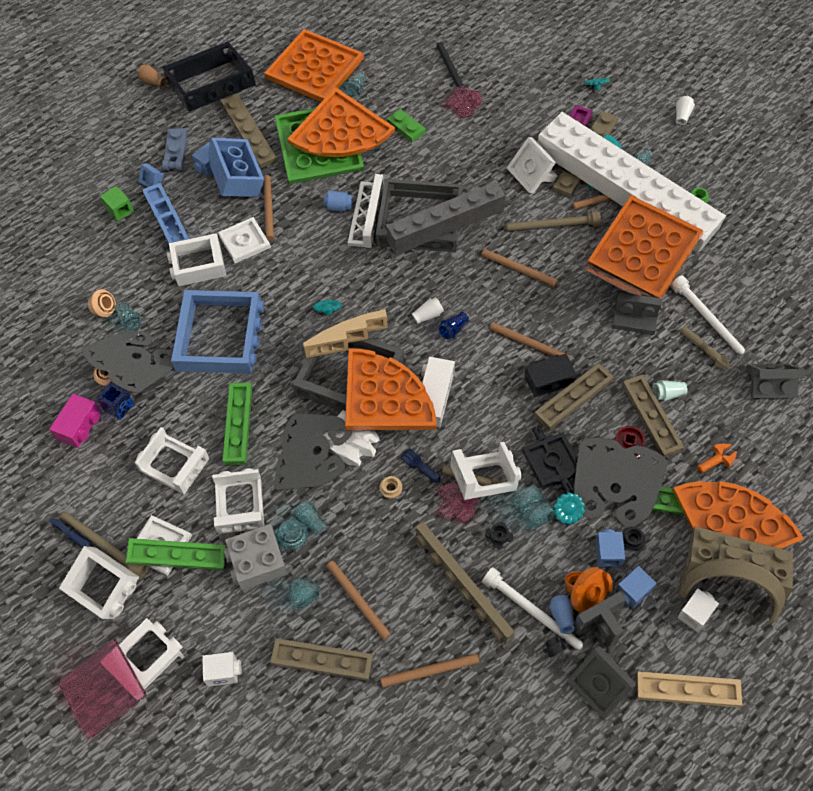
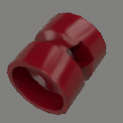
(630, 436)

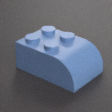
(235, 167)

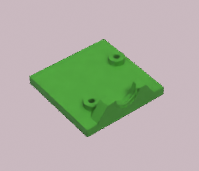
(306, 166)

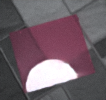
(102, 689)

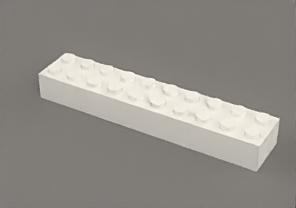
(622, 175)

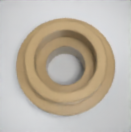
(388, 481)

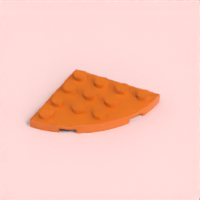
(340, 128)
(385, 395)
(736, 512)

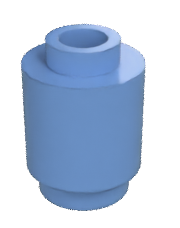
(338, 201)

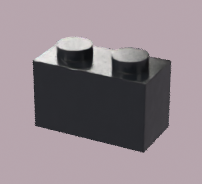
(550, 375)

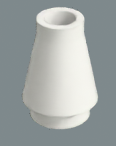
(684, 108)
(429, 310)

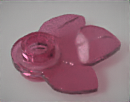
(462, 101)
(454, 503)

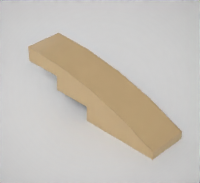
(338, 336)

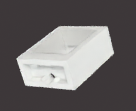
(201, 272)
(81, 571)

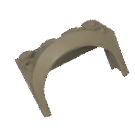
(725, 555)

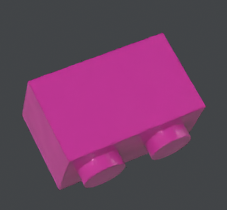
(75, 420)

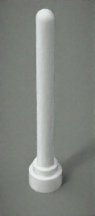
(681, 286)
(494, 580)

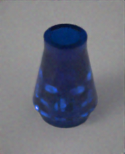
(452, 326)

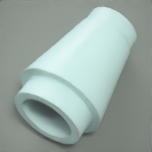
(669, 389)

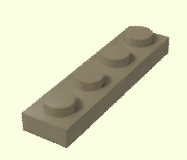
(573, 396)
(652, 416)
(322, 659)

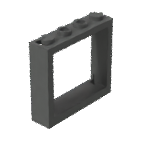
(418, 189)
(327, 396)

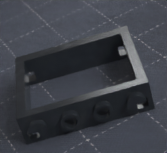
(204, 62)

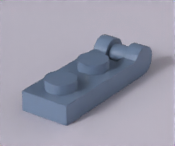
(175, 149)

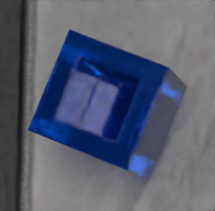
(115, 400)

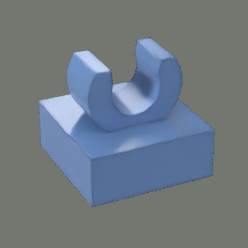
(149, 175)

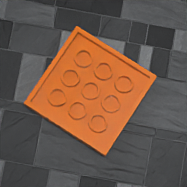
(314, 65)
(645, 246)

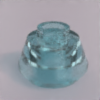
(292, 534)
(303, 593)

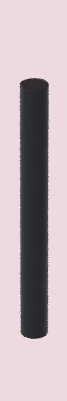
(449, 64)

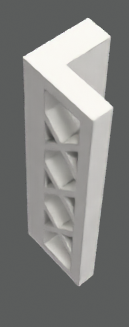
(370, 214)

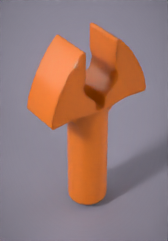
(717, 458)

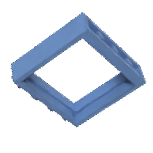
(191, 298)

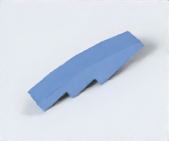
(165, 213)

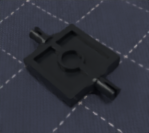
(551, 460)

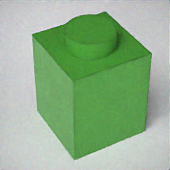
(116, 203)

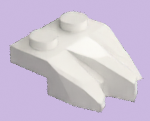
(356, 446)

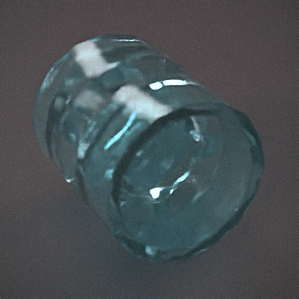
(533, 507)

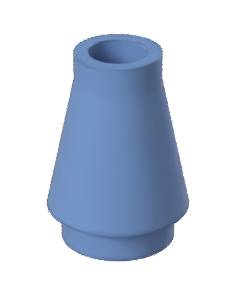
(563, 613)

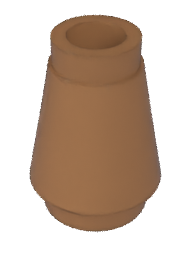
(150, 75)

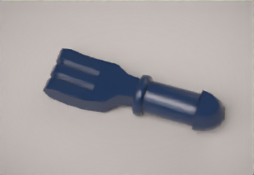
(415, 461)
(71, 536)

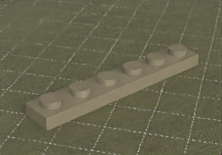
(248, 129)
(567, 181)
(469, 590)

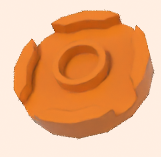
(589, 589)

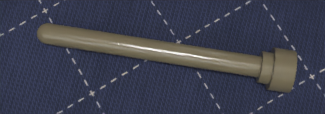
(592, 218)
(139, 570)

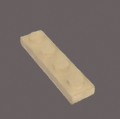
(688, 689)

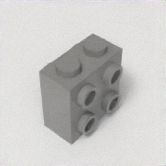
(255, 557)

